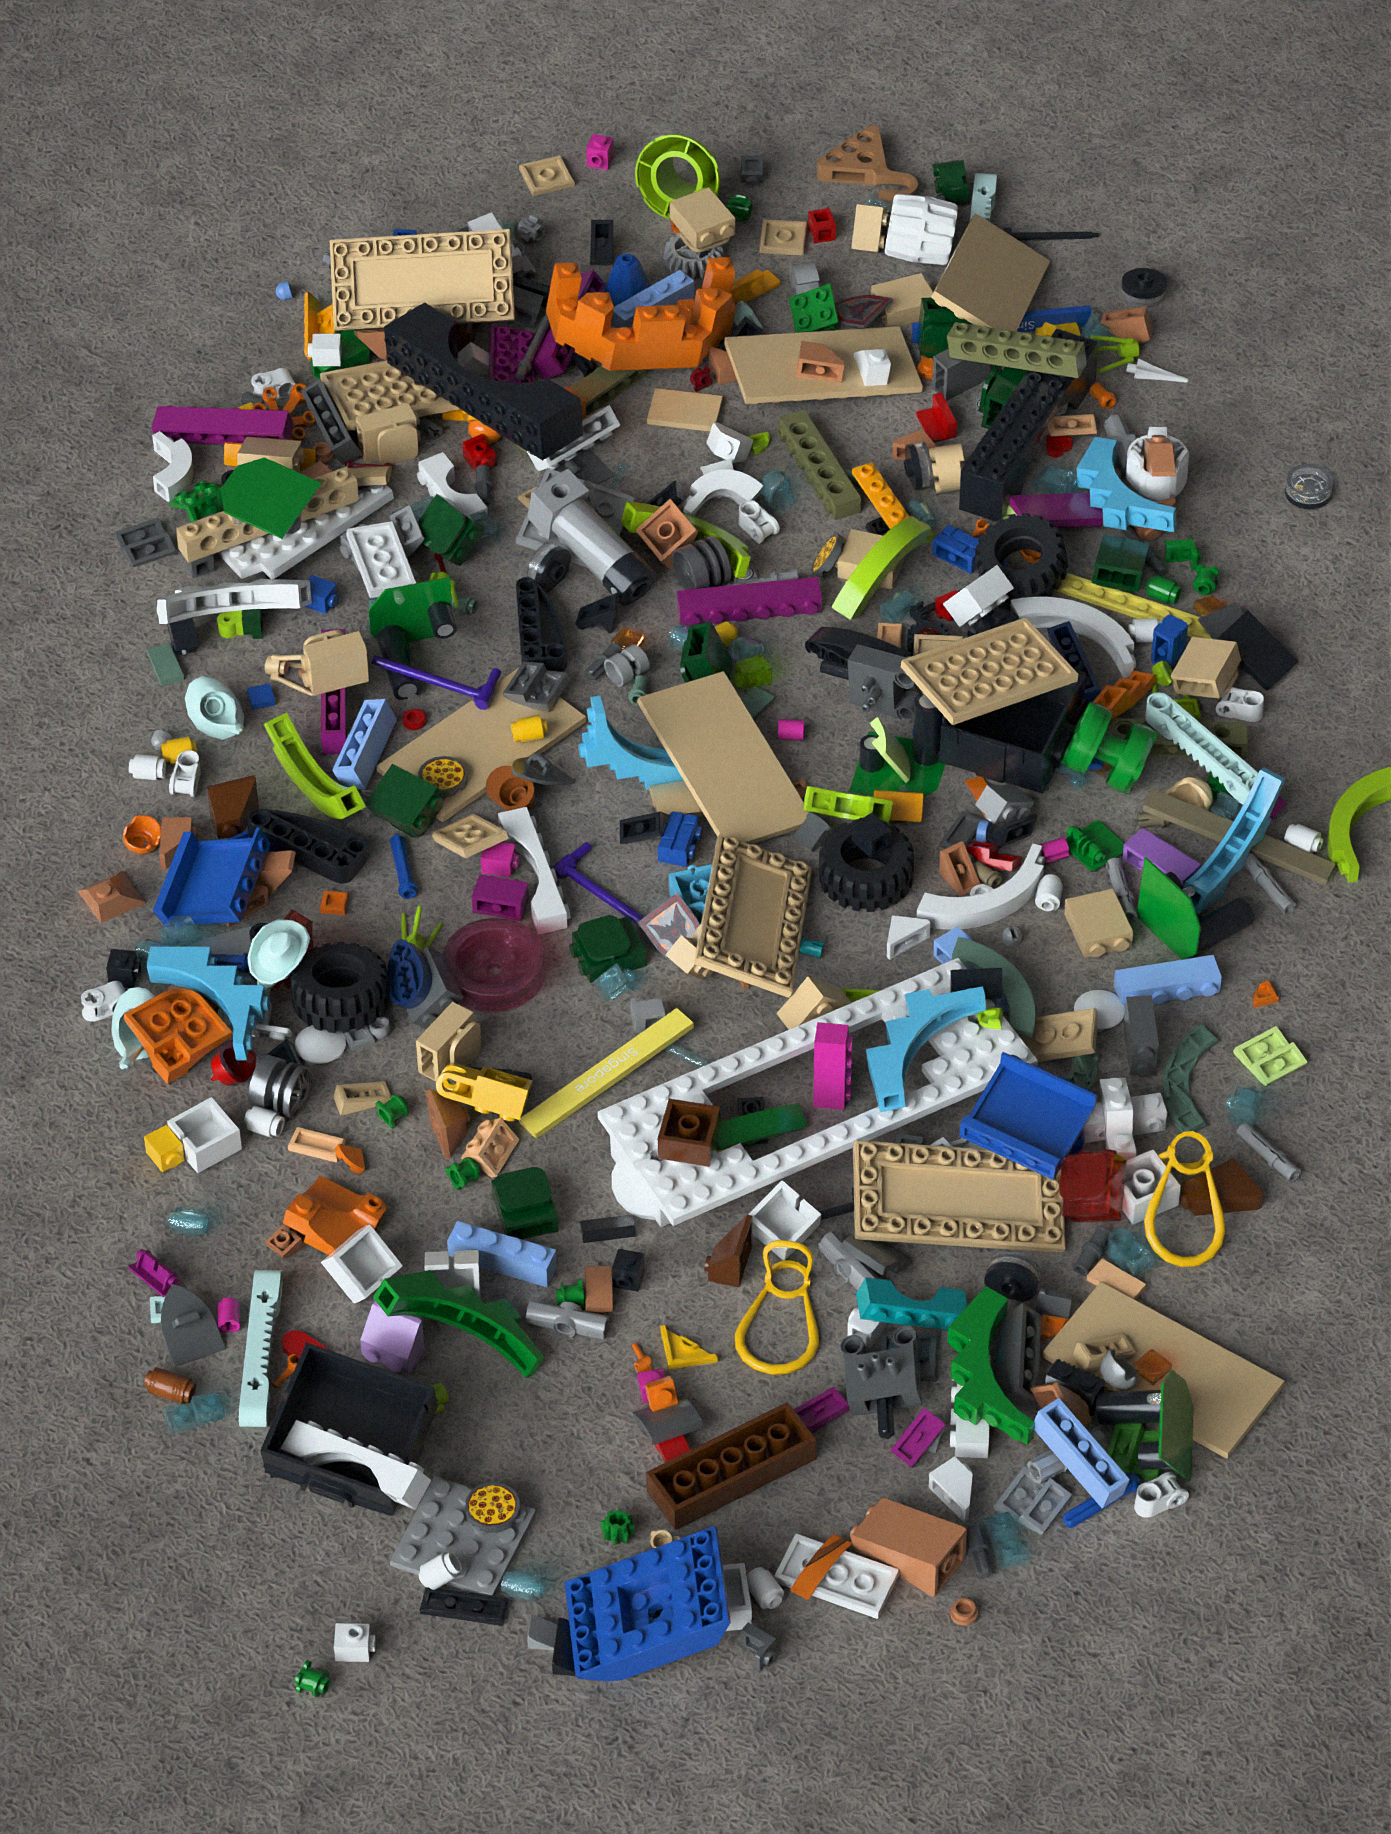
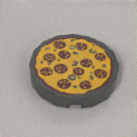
(828, 555)
(445, 773)
(492, 1507)

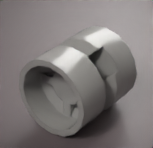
(625, 666)

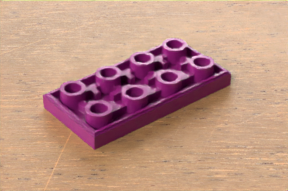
(506, 350)
(1061, 509)

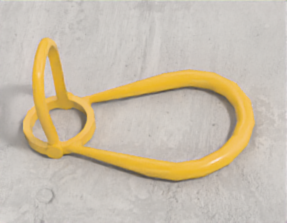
(1189, 1169)
(813, 1332)

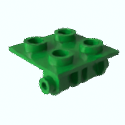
(814, 310)
(1093, 845)

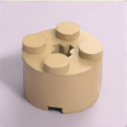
(947, 467)

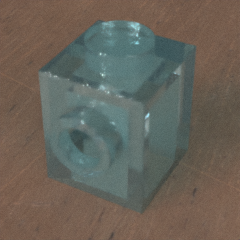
(1244, 1106)

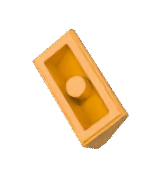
(905, 806)

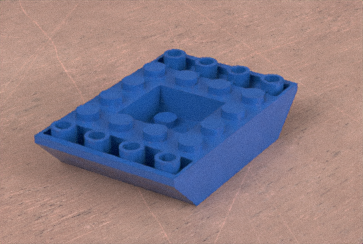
(616, 1606)

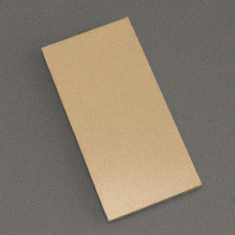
(453, 272)
(990, 277)
(769, 363)
(483, 742)
(724, 759)
(753, 915)
(954, 1198)
(1223, 1387)

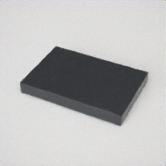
(1259, 650)

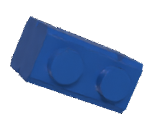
(956, 548)
(1169, 640)
(679, 839)

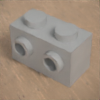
(1004, 803)

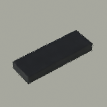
(464, 1606)

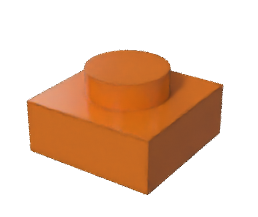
(925, 368)
(661, 1393)

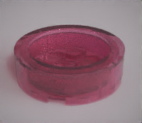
(498, 945)

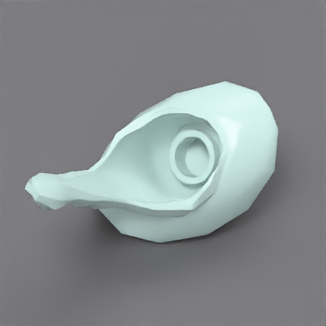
(214, 708)
(277, 951)
(123, 1036)

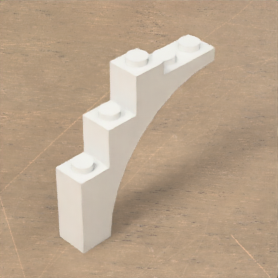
(226, 597)

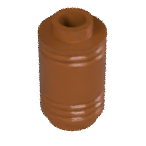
(170, 1385)

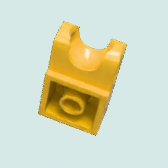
(485, 1090)

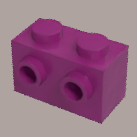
(497, 895)

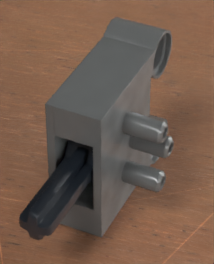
(876, 682)
(884, 1378)

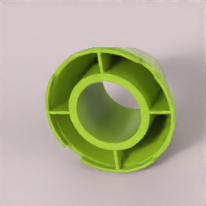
(657, 175)

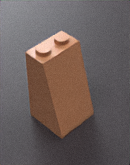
(914, 1542)

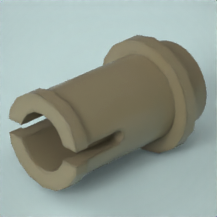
(1152, 820)
(987, 875)

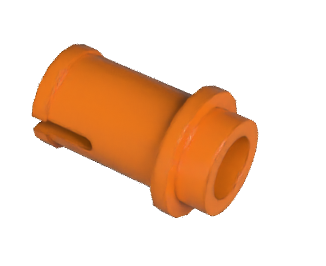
(1103, 396)

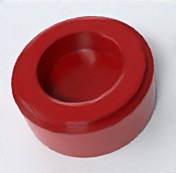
(414, 719)

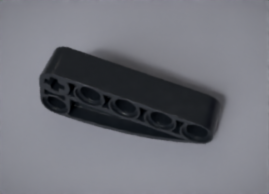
(539, 627)
(838, 644)
(317, 844)

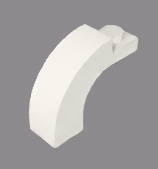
(179, 473)
(721, 483)

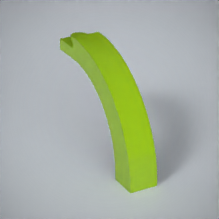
(637, 513)
(878, 563)
(303, 770)
(1354, 802)

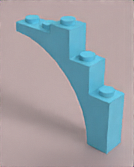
(1119, 503)
(626, 757)
(1233, 850)
(199, 972)
(907, 1035)

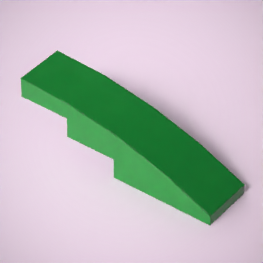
(760, 1126)

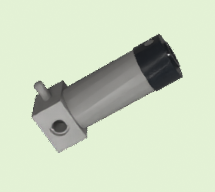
(562, 510)

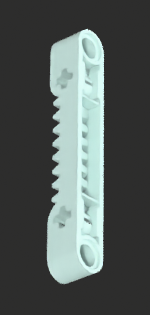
(984, 195)
(1177, 724)
(264, 1309)

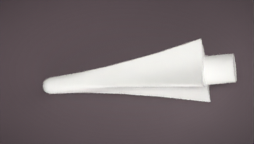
(1147, 371)

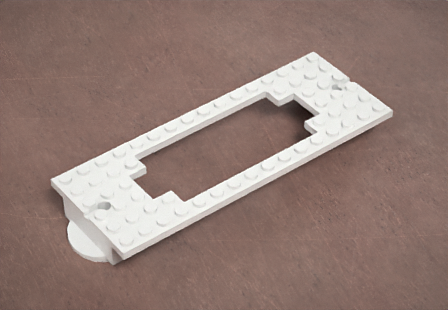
(681, 1191)

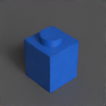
(323, 594)

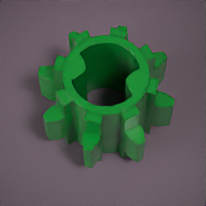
(740, 207)
(617, 1527)

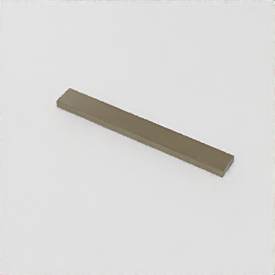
(1216, 827)

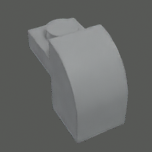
(803, 277)

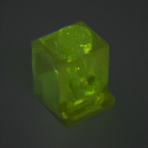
(752, 672)

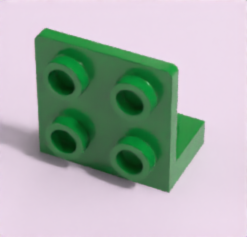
(199, 501)

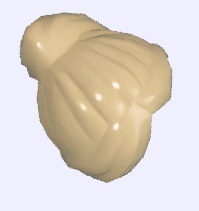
(1192, 791)

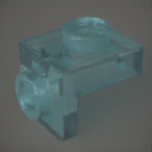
(615, 982)

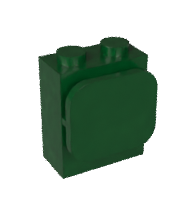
(934, 327)
(997, 391)
(449, 530)
(1120, 563)
(704, 653)
(405, 801)
(604, 943)
(525, 1203)

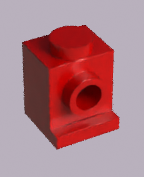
(822, 225)
(478, 452)

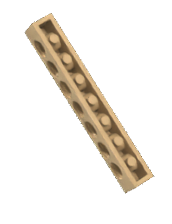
(220, 533)

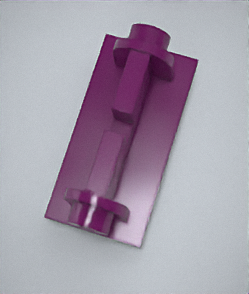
(157, 1277)

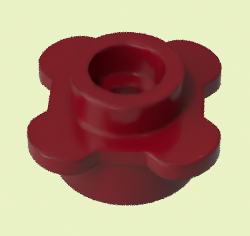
(701, 378)

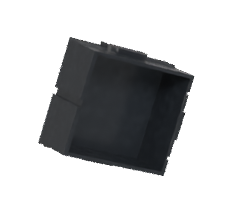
(1019, 741)
(359, 1404)

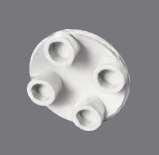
(1108, 1005)
(319, 1046)

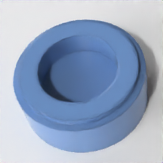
(984, 830)

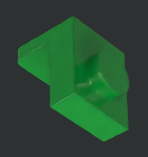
(1182, 551)

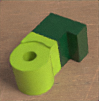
(240, 623)

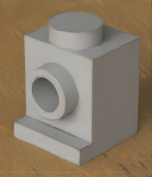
(647, 1013)

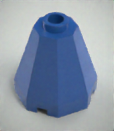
(626, 279)

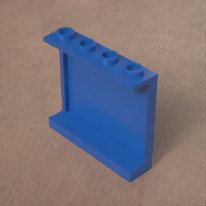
(211, 879)
(1029, 1116)

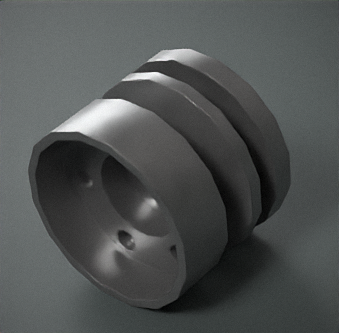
(701, 564)
(280, 1086)

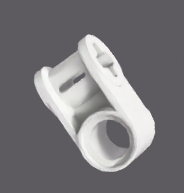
(278, 379)
(756, 521)
(1242, 705)
(185, 774)
(103, 999)
(1159, 1495)

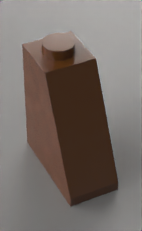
(1234, 1188)

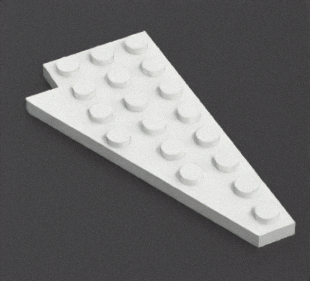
(278, 555)

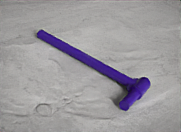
(481, 695)
(567, 867)

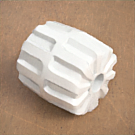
(921, 229)

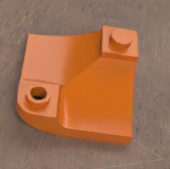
(177, 1030)
(332, 1214)

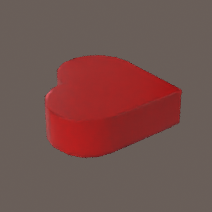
(1058, 445)

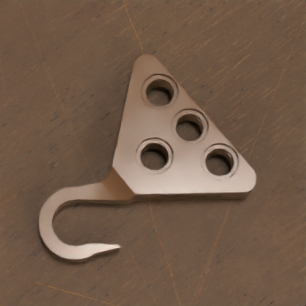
(864, 158)

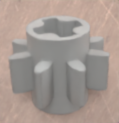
(531, 228)

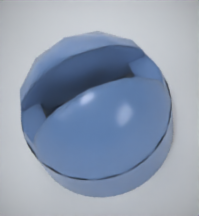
(284, 291)

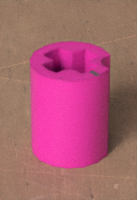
(790, 729)
(1055, 850)
(228, 1315)

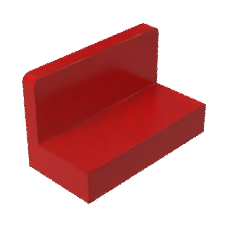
(938, 421)

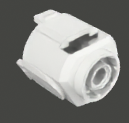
(1156, 487)

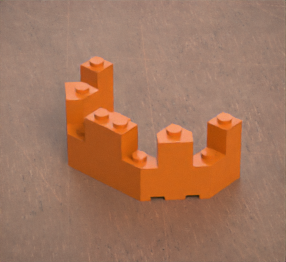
(659, 334)

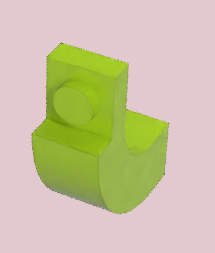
(845, 805)

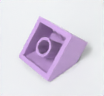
(392, 1340)

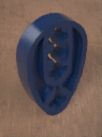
(408, 964)

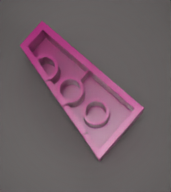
(832, 1066)

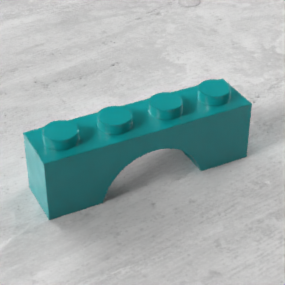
(882, 1302)

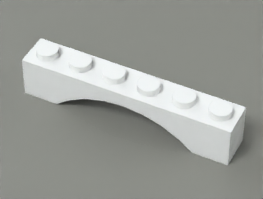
(547, 905)
(316, 1447)

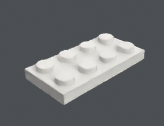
(380, 557)
(850, 1582)

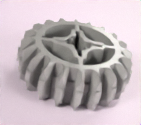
(681, 257)

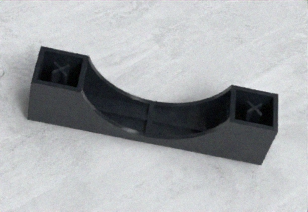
(531, 414)
(1005, 451)

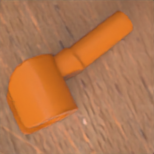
(980, 525)
(643, 1362)
(287, 1372)

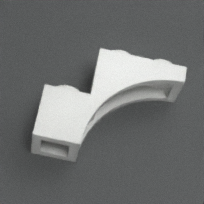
(1118, 1116)

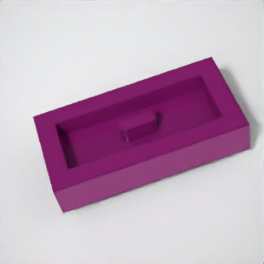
(822, 1409)
(918, 1437)

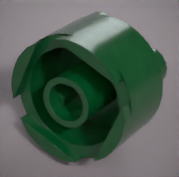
(951, 181)

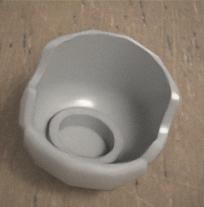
(1118, 1371)

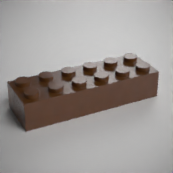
(731, 1465)

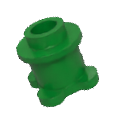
(1206, 579)
(392, 1109)
(463, 1172)
(571, 1293)
(312, 1680)

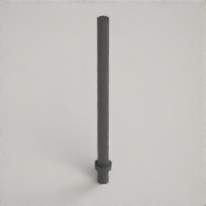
(525, 365)

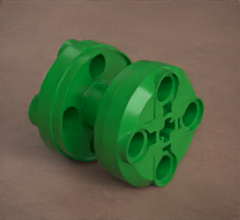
(1124, 754)

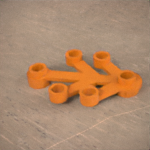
(295, 398)

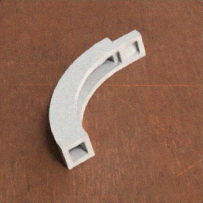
(1085, 620)
(989, 906)

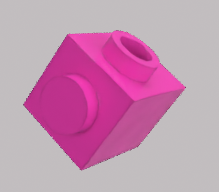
(603, 149)
(499, 859)

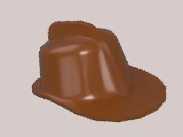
(509, 790)

